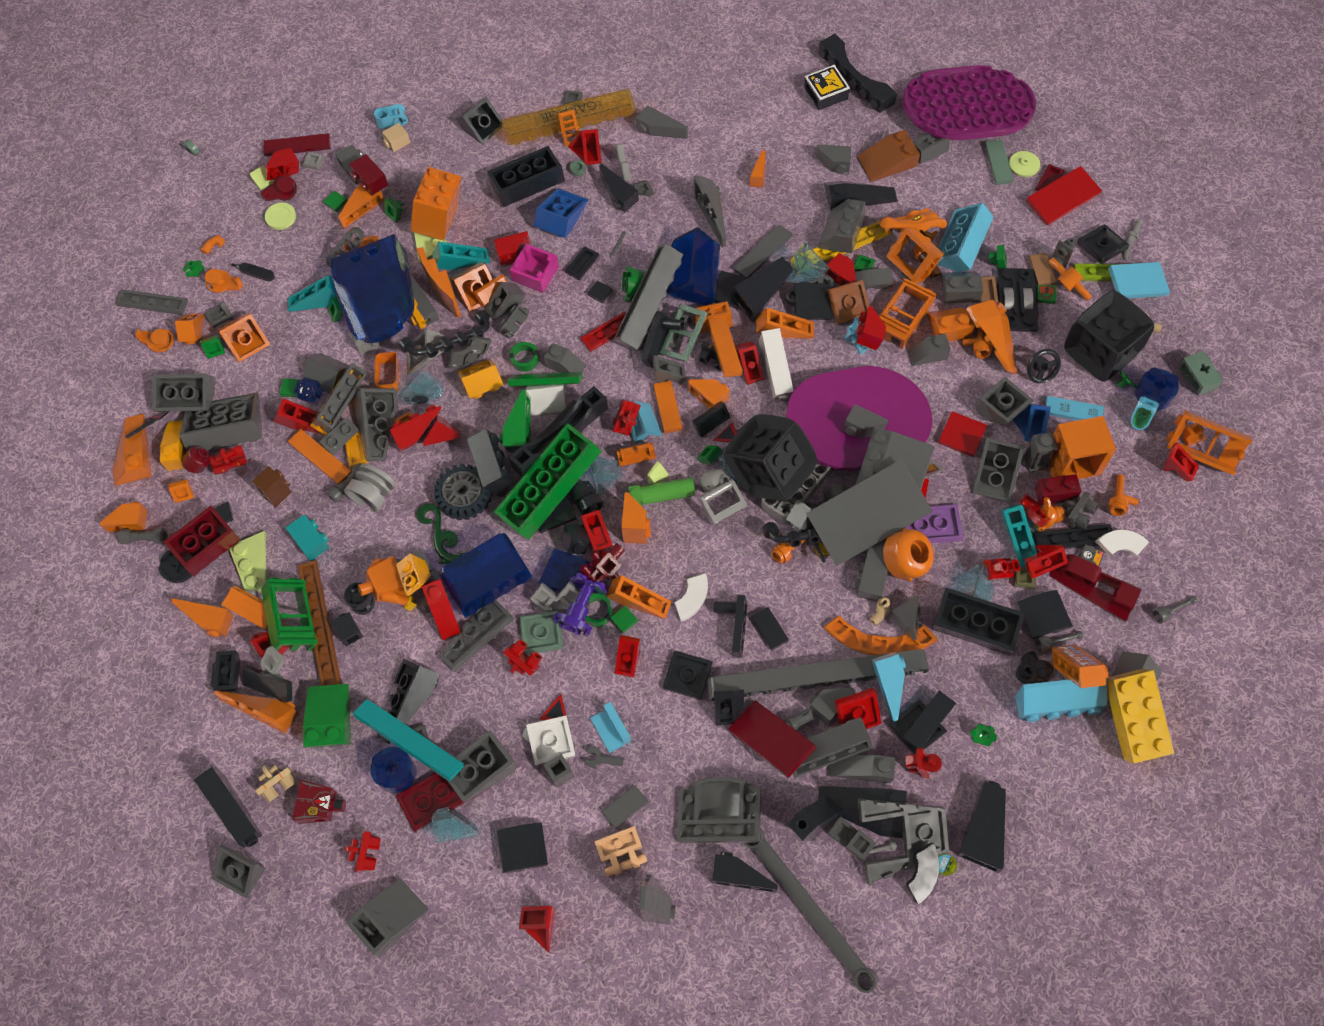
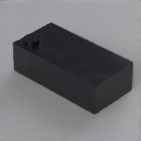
(526, 176)
(978, 621)

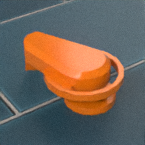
(222, 281)
(157, 341)

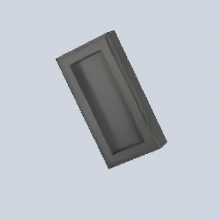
(625, 807)

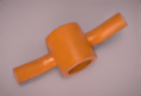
(1070, 278)

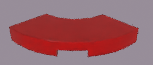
(1033, 511)

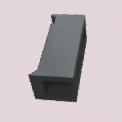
(1040, 447)

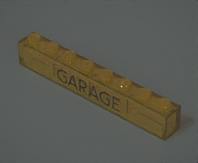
(586, 111)

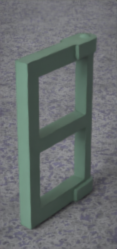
(693, 336)

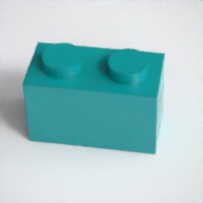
(307, 537)

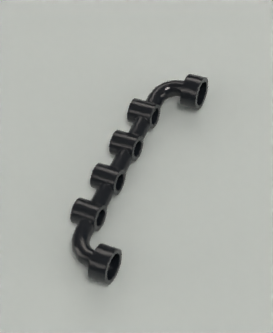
(481, 317)
(771, 532)

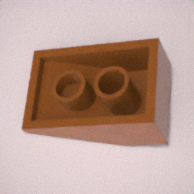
(889, 156)

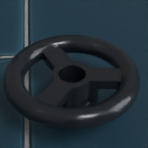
(1042, 365)

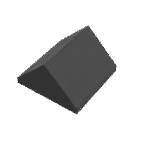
(325, 370)
(1135, 661)
(236, 871)

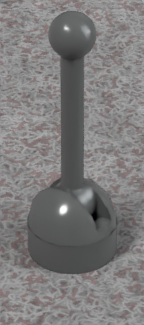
(1165, 613)
(1047, 643)

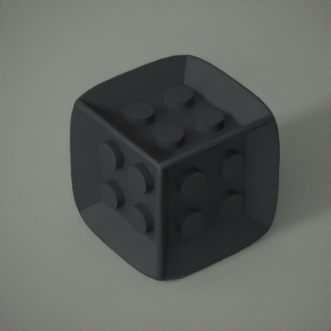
(1108, 335)
(771, 457)

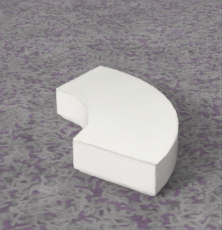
(1122, 540)
(694, 597)

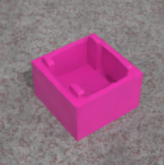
(534, 268)

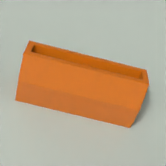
(246, 606)

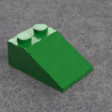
(518, 424)
(327, 716)

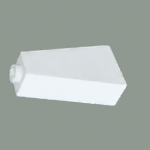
(776, 363)

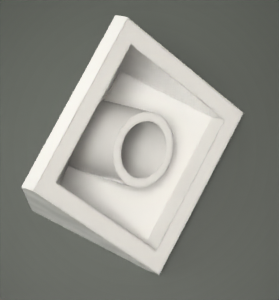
(546, 399)

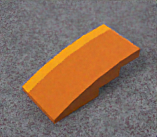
(439, 282)

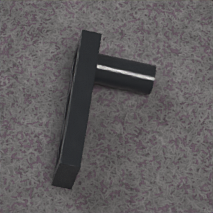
(656, 336)
(740, 610)

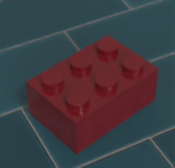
(201, 541)

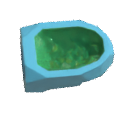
(1143, 413)

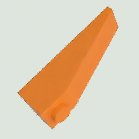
(994, 322)

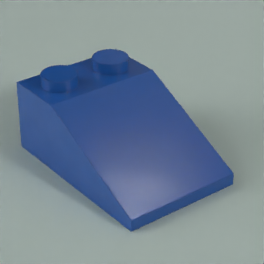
(559, 212)

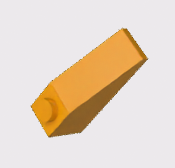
(172, 447)

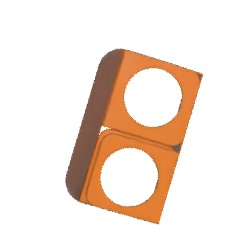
(385, 358)

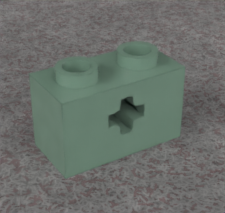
(1200, 373)

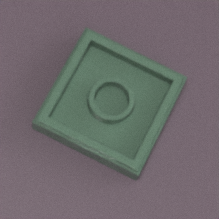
(541, 633)

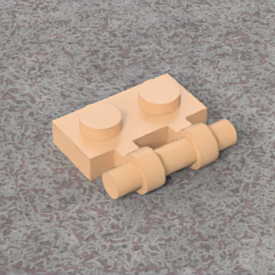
(618, 845)

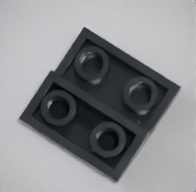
(1045, 614)
(522, 847)

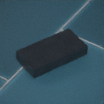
(582, 263)
(711, 419)
(769, 628)

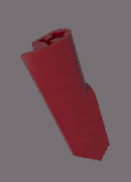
(1082, 578)

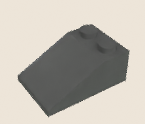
(998, 469)
(484, 765)

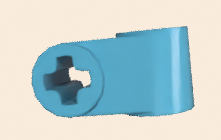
(388, 116)

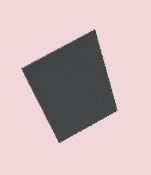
(869, 512)

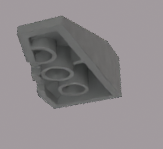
(709, 201)
(375, 417)
(655, 902)

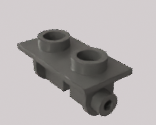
(1064, 251)
(509, 326)
(339, 436)

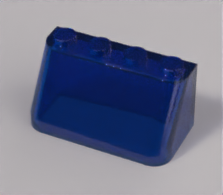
(698, 272)
(484, 574)

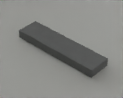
(763, 252)
(152, 302)

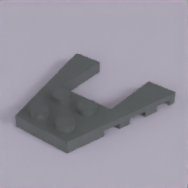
(920, 827)

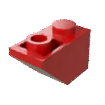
(282, 163)
(871, 329)

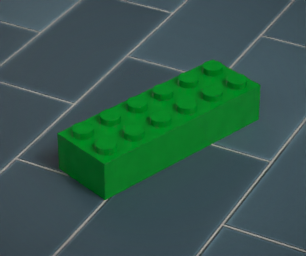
(548, 481)

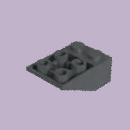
(387, 917)

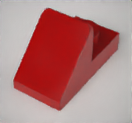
(1181, 462)
(597, 531)
(1047, 559)
(627, 656)

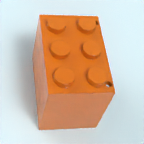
(435, 203)
(1082, 448)

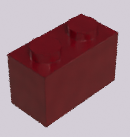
(368, 175)
(1058, 489)

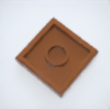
(848, 301)

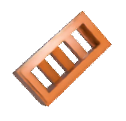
(561, 115)
(758, 172)

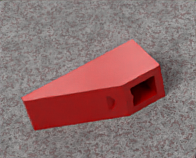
(410, 432)

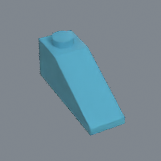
(891, 680)

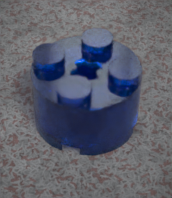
(1158, 386)
(383, 765)

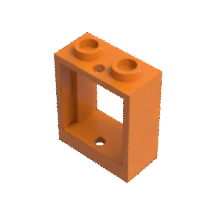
(929, 263)

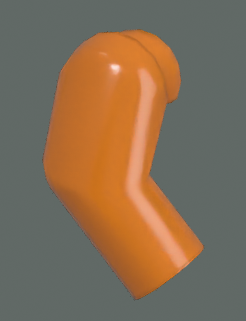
(210, 243)

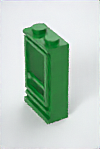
(288, 635)

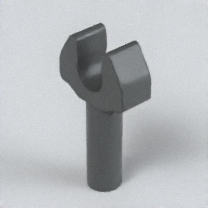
(600, 758)

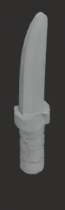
(1132, 236)

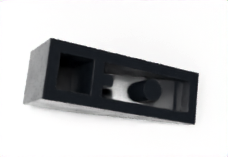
(620, 192)
(736, 873)

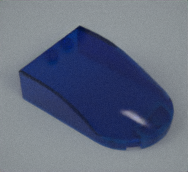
(374, 289)

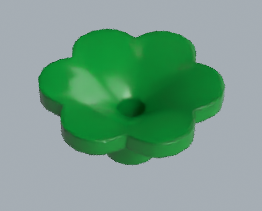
(193, 268)
(1125, 380)
(983, 734)

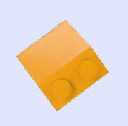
(480, 378)

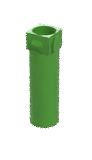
(662, 491)

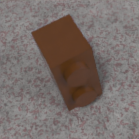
(272, 486)

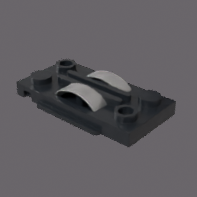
(1021, 309)

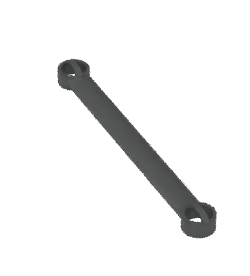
(814, 914)

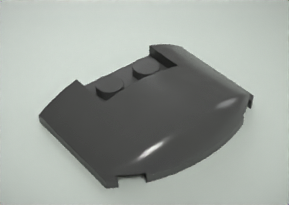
(719, 812)

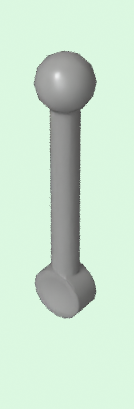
(892, 845)

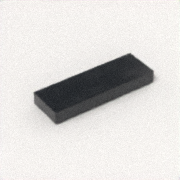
(267, 683)
(929, 720)

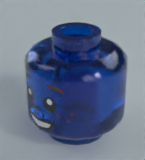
(308, 390)

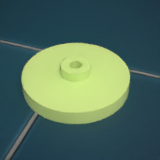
(1024, 163)
(280, 216)

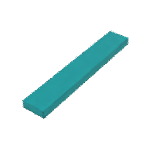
(408, 740)

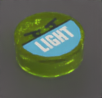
(947, 864)

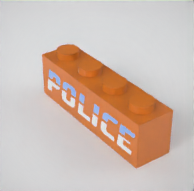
(1079, 666)

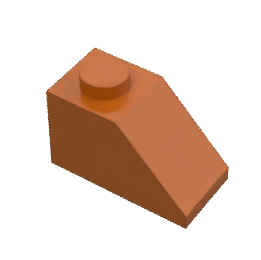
(189, 328)
(709, 391)
(126, 516)

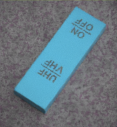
(1073, 409)

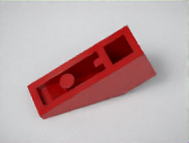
(295, 416)
(440, 608)

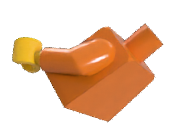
(385, 583)

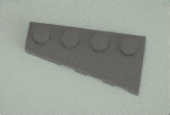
(476, 634)

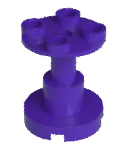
(577, 612)

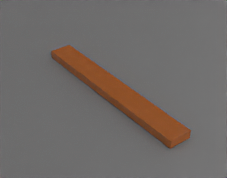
(325, 650)

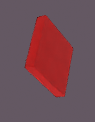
(962, 434)
(859, 705)

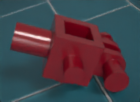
(603, 564)

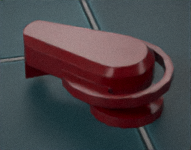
(281, 189)

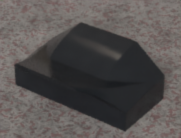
(225, 671)
(727, 706)

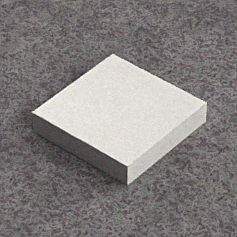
(550, 739)

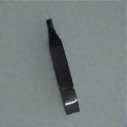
(255, 271)

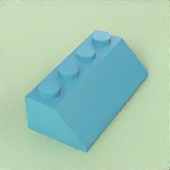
(964, 237)
(1058, 699)

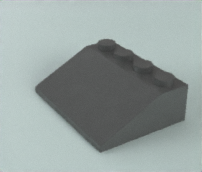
(223, 423)
(889, 447)

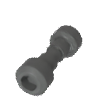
(336, 493)
(126, 536)

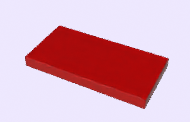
(1063, 195)

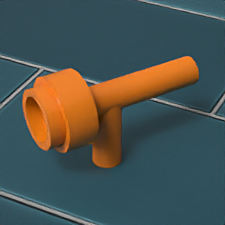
(981, 347)
(1120, 503)
(782, 552)

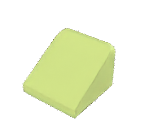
(259, 178)
(657, 474)

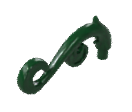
(438, 537)

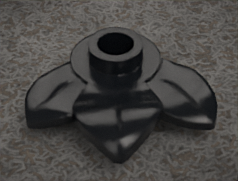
(1037, 669)

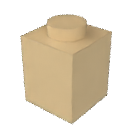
(395, 137)

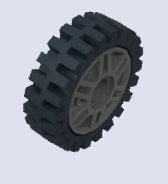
(461, 505)

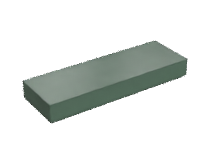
(999, 162)

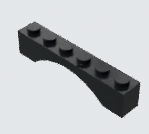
(877, 93)
(584, 412)

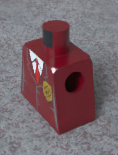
(316, 803)

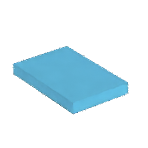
(1139, 280)

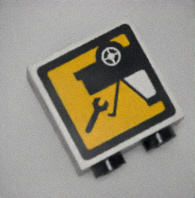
(826, 87)

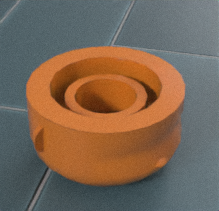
(898, 554)

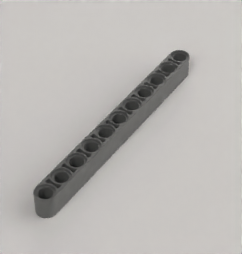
(811, 675)

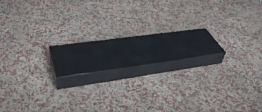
(1072, 537)

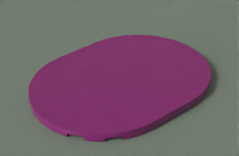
(969, 102)
(825, 401)

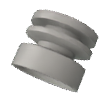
(370, 486)

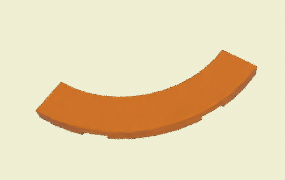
(876, 644)

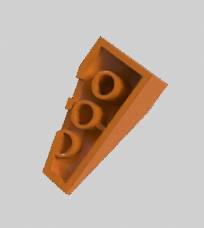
(132, 456)
(267, 710)

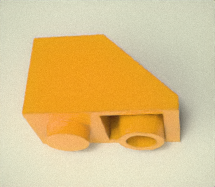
(413, 573)

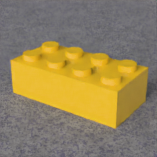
(1139, 716)

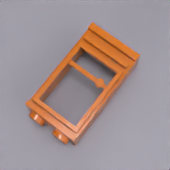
(898, 329)
(1232, 452)

